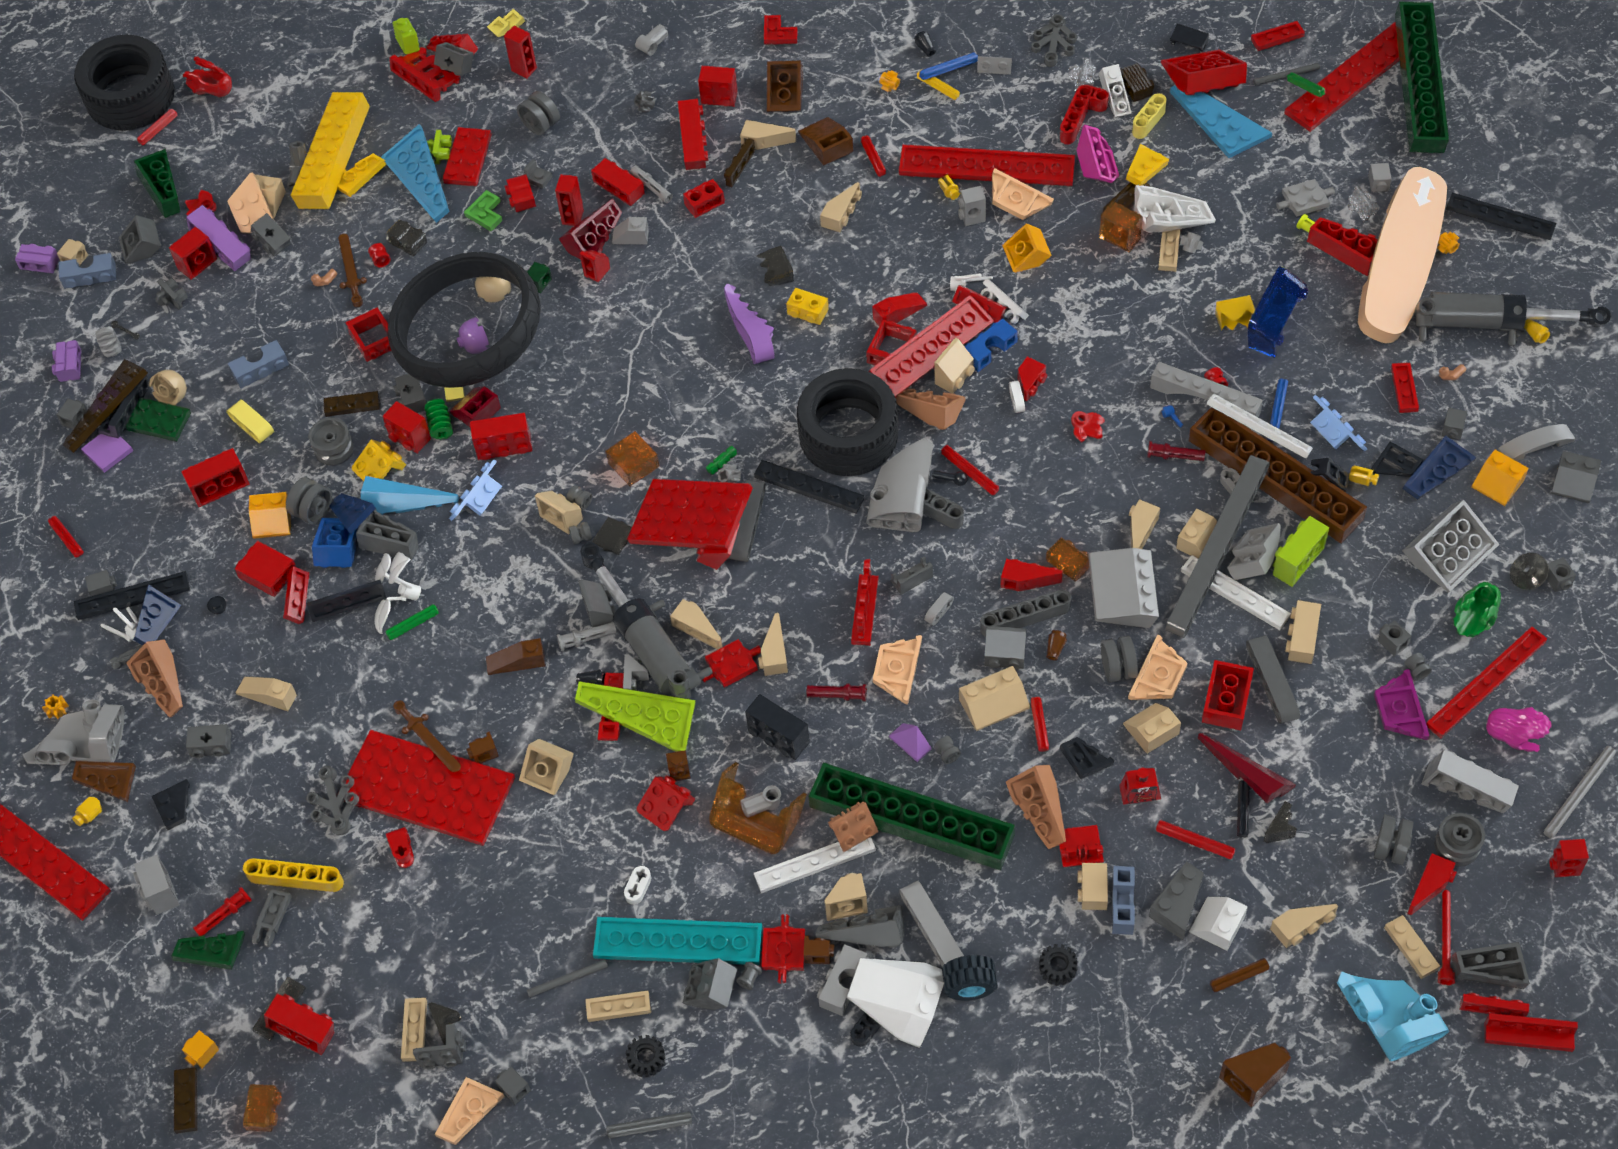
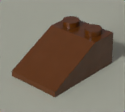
(784, 86)

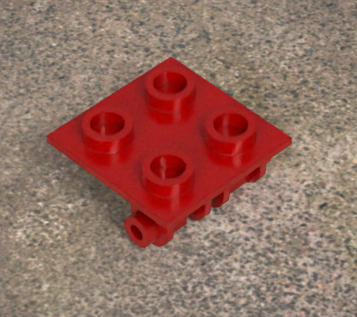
(1081, 846)

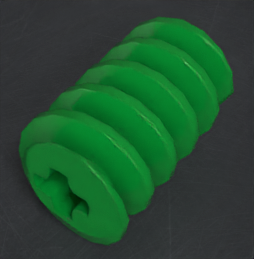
(438, 419)

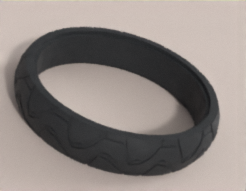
(436, 278)

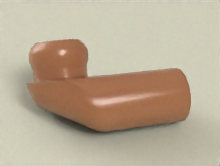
(325, 280)
(1447, 374)

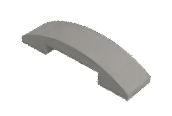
(1537, 440)

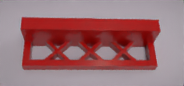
(1530, 1032)

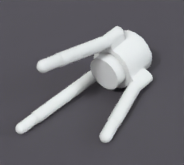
(961, 280)
(130, 627)

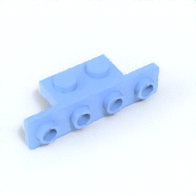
(1332, 428)
(481, 493)

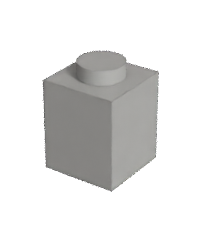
(1379, 177)

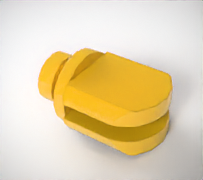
(949, 188)
(1363, 476)
(87, 811)

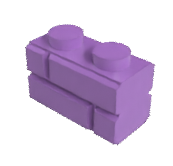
(37, 258)
(67, 361)

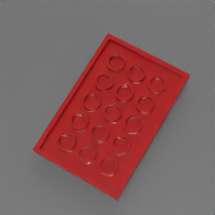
(690, 514)

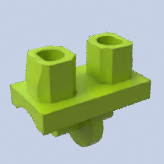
(436, 146)

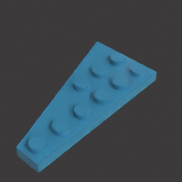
(1225, 126)
(415, 168)

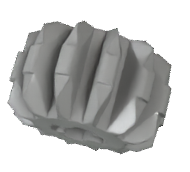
(108, 341)

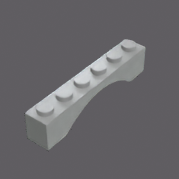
(1176, 381)

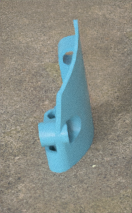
(1395, 1014)

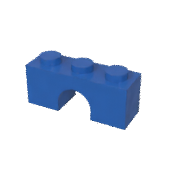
(999, 335)

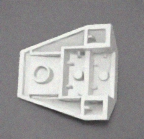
(1169, 211)
(898, 995)

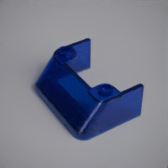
(1274, 310)

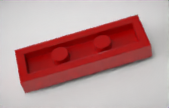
(1277, 35)
(994, 309)
(1404, 387)
(296, 595)
(1493, 1004)

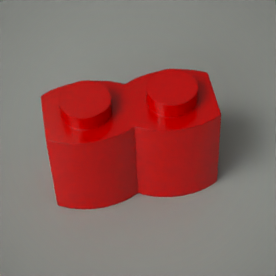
(520, 193)

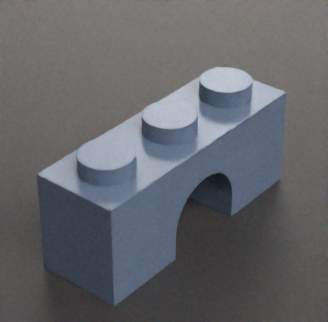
(102, 270)
(249, 372)
(1123, 900)

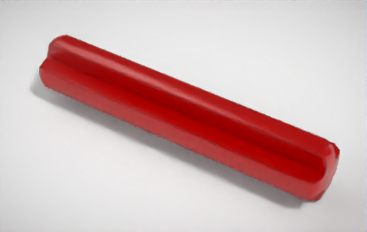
(157, 126)
(873, 155)
(65, 536)
(1039, 724)

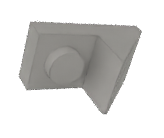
(633, 672)

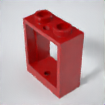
(363, 323)
(891, 329)

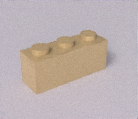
(1303, 632)

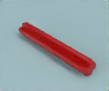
(970, 470)
(1195, 839)

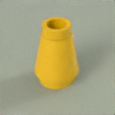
(1537, 331)

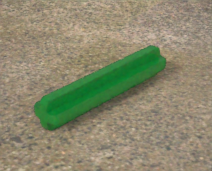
(1306, 84)
(412, 622)

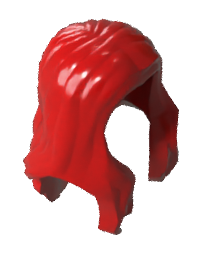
(212, 81)

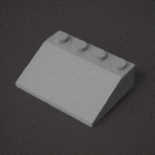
(1451, 546)
(1124, 587)

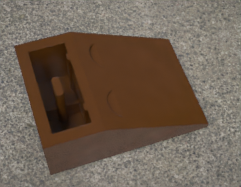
(827, 140)

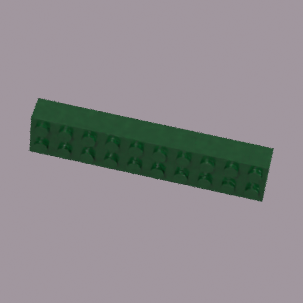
(1421, 77)
(915, 816)

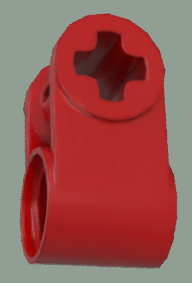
(401, 847)

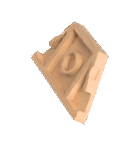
(1016, 196)
(248, 204)
(897, 667)
(1159, 673)

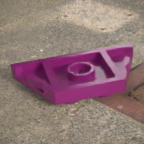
(1401, 708)

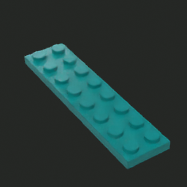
(677, 940)

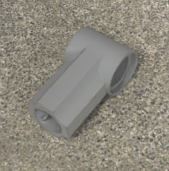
(650, 42)
(760, 802)

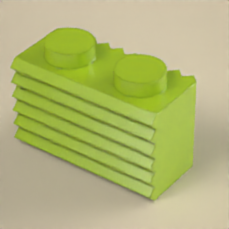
(406, 35)

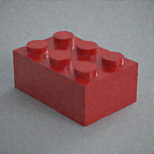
(501, 436)
(215, 477)
(1227, 695)
(299, 1023)

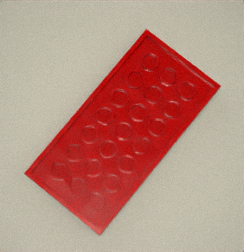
(418, 788)

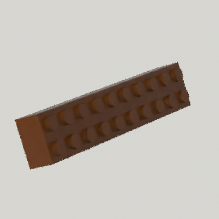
(1286, 477)

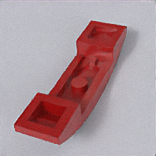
(609, 729)

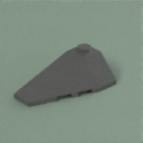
(879, 929)

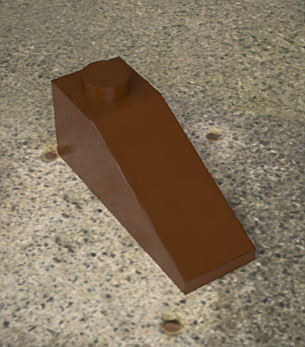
(517, 657)

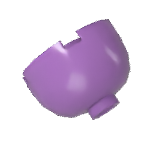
(472, 337)

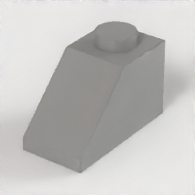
(631, 231)

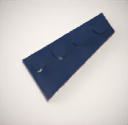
(1439, 466)

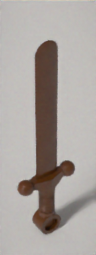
(352, 280)
(426, 736)

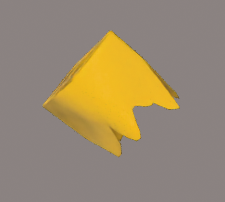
(1234, 311)

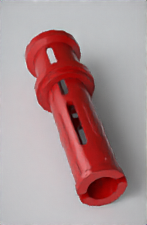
(230, 906)

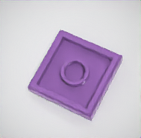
(106, 451)

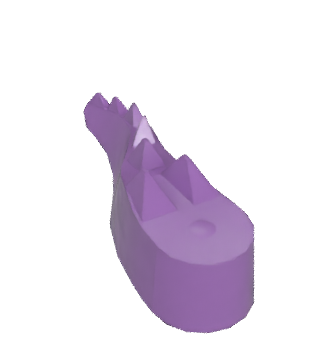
(750, 327)

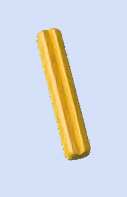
(941, 86)

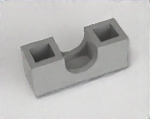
(833, 995)

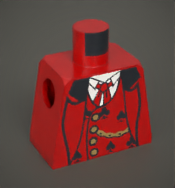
(1140, 786)

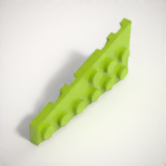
(648, 714)

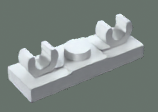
(1004, 300)

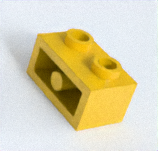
(807, 306)

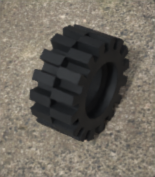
(1058, 976)
(650, 1067)

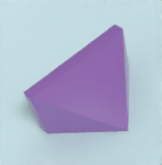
(911, 741)

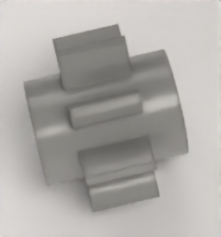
(1191, 242)
(729, 474)

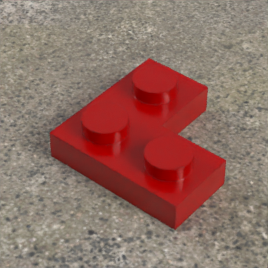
(776, 34)

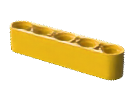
(300, 880)

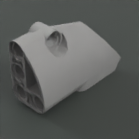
(902, 489)
(82, 736)

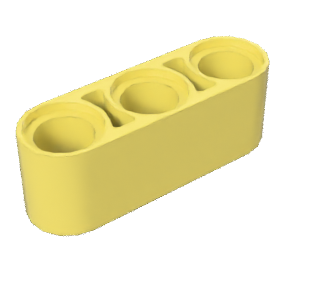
(1149, 116)
(250, 421)

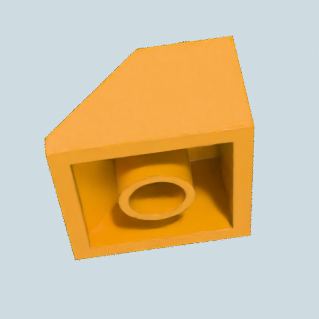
(1026, 249)
(1500, 477)
(269, 515)

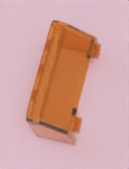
(760, 830)

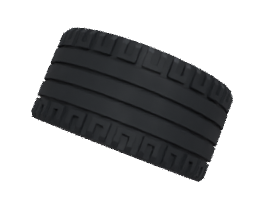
(116, 58)
(847, 390)

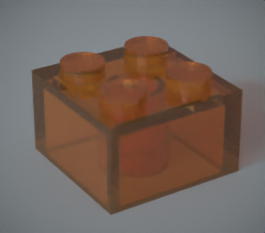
(1120, 226)
(632, 458)

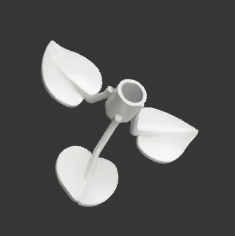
(406, 589)

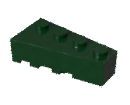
(158, 180)

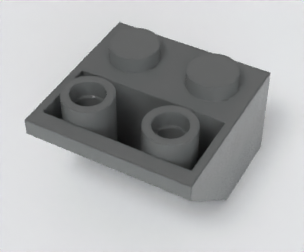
(710, 984)

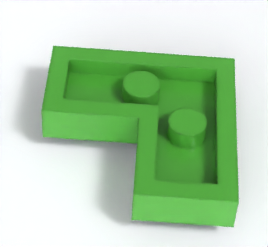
(482, 212)

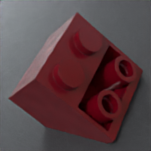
(476, 405)

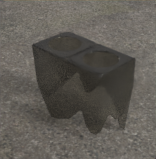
(778, 267)

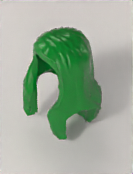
(1477, 609)

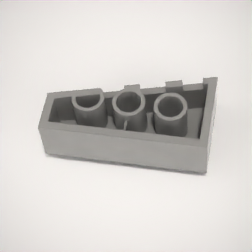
(1470, 781)

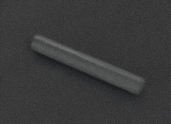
(649, 1124)

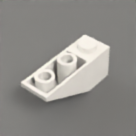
(1113, 83)

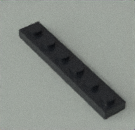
(1501, 216)
(809, 486)
(129, 595)

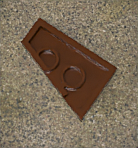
(106, 777)

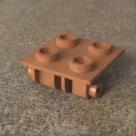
(853, 826)

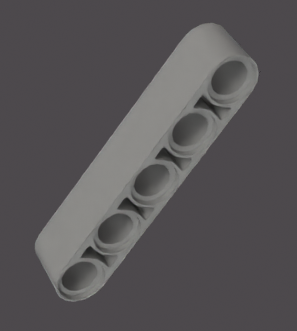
(930, 922)

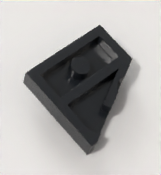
(1396, 462)
(1084, 758)
(172, 804)

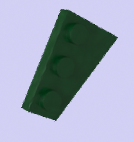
(210, 951)

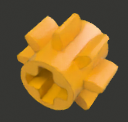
(889, 81)
(1448, 242)
(55, 706)

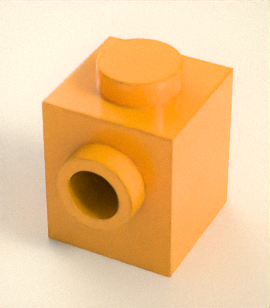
(199, 1049)

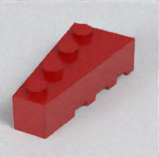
(691, 134)
(1344, 244)

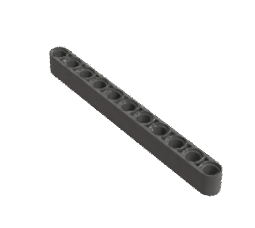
(1217, 546)

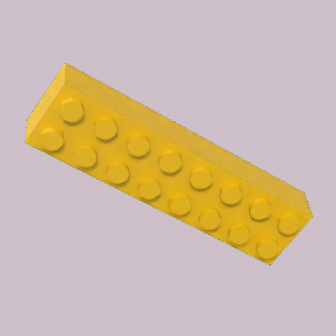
(330, 150)

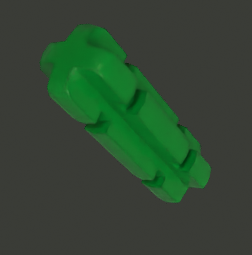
(722, 459)

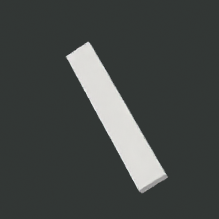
(1259, 425)
(1243, 597)
(810, 864)

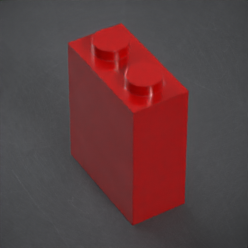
(264, 568)

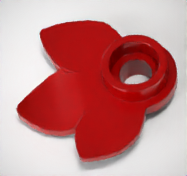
(205, 199)
(1088, 427)

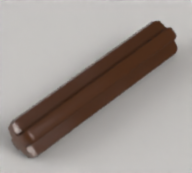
(1239, 975)

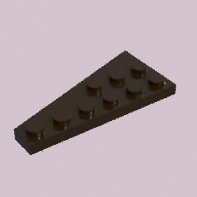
(117, 388)

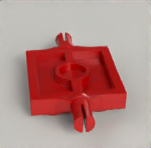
(731, 663)
(783, 949)

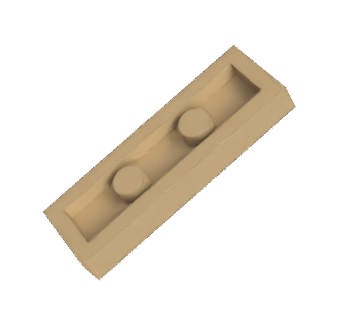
(1169, 250)
(1412, 946)
(618, 1006)
(413, 1027)

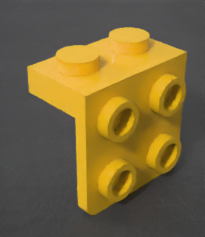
(377, 460)

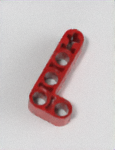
(1085, 99)

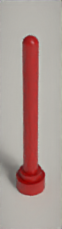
(1446, 975)

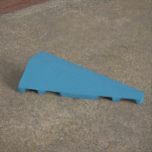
(400, 497)

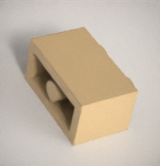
(1093, 886)

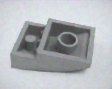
(1255, 552)

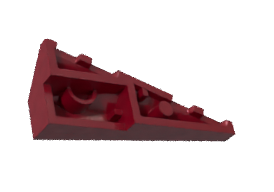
(1259, 778)

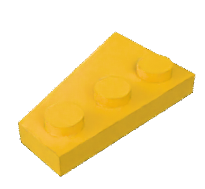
(1145, 165)
(360, 174)

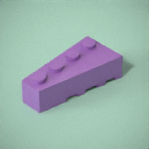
(224, 242)

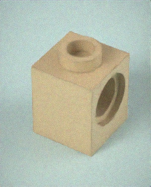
(72, 250)

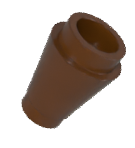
(1056, 643)

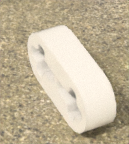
(1016, 396)
(633, 883)

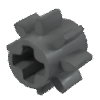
(644, 101)

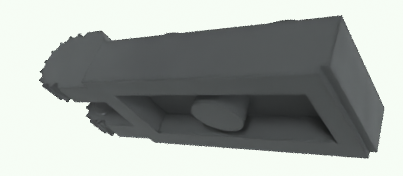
(271, 916)

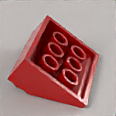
(1205, 71)

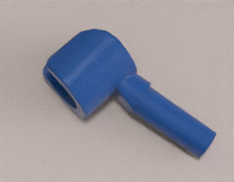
(1169, 411)

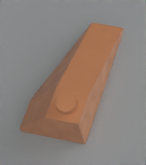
(932, 409)
(156, 670)
(1039, 800)

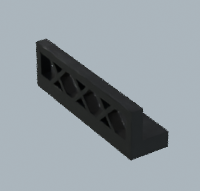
(124, 411)
(346, 600)

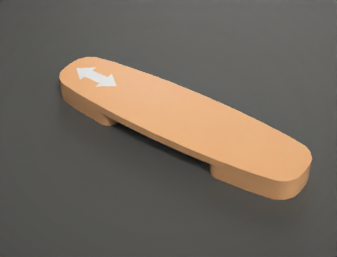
(1403, 255)

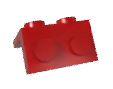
(664, 801)

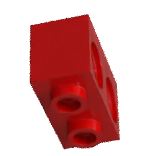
(703, 198)
(1569, 858)

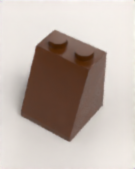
(1255, 1071)

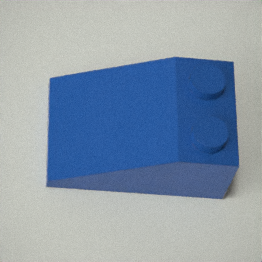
(333, 544)

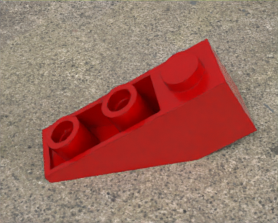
(459, 40)
(1026, 576)

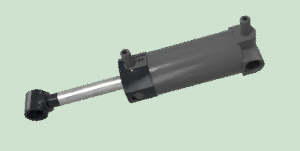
(1492, 312)
(645, 635)

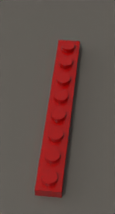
(1486, 682)

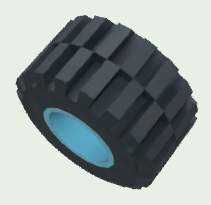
(969, 977)

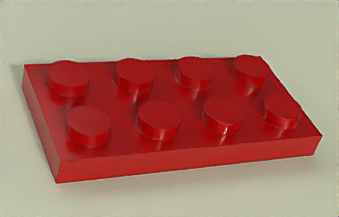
(467, 156)

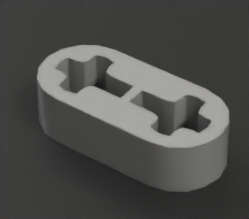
(1228, 483)
(939, 608)

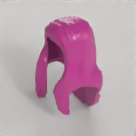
(1518, 726)

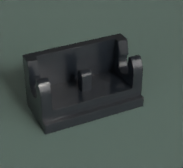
(1190, 37)
(1331, 472)

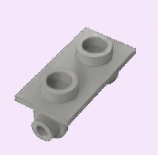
(994, 65)

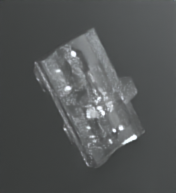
(1081, 73)
(1360, 202)

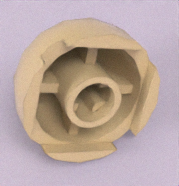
(492, 288)
(168, 387)

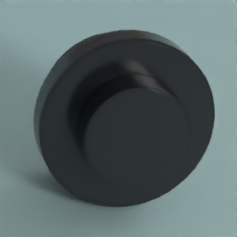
(217, 605)

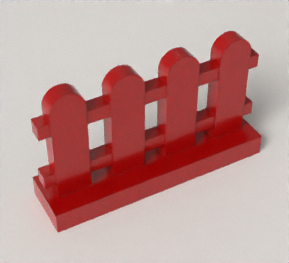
(416, 74)
(865, 606)

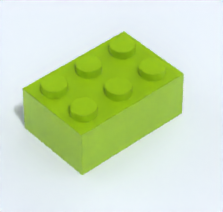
(1300, 550)

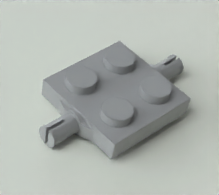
(1305, 197)

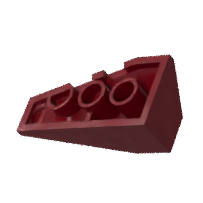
(592, 231)

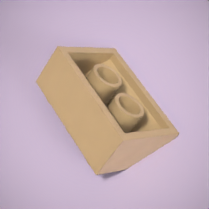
(994, 698)

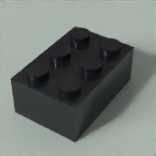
(777, 727)

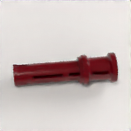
(1166, 451)
(847, 692)

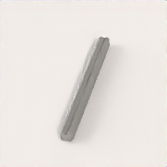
(1579, 792)

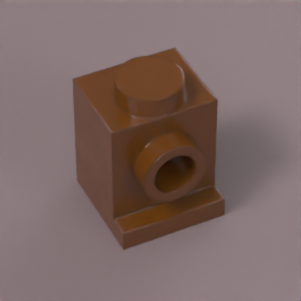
(482, 749)
(678, 765)
(817, 951)

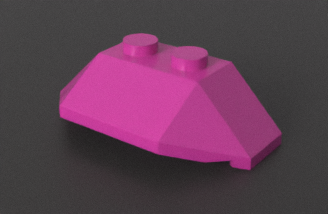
(1096, 156)

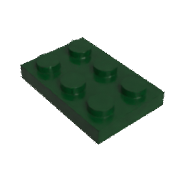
(158, 419)

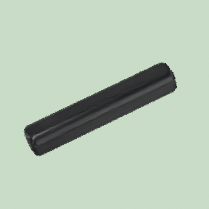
(1243, 809)

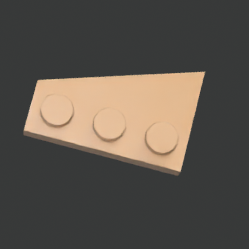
(467, 1109)

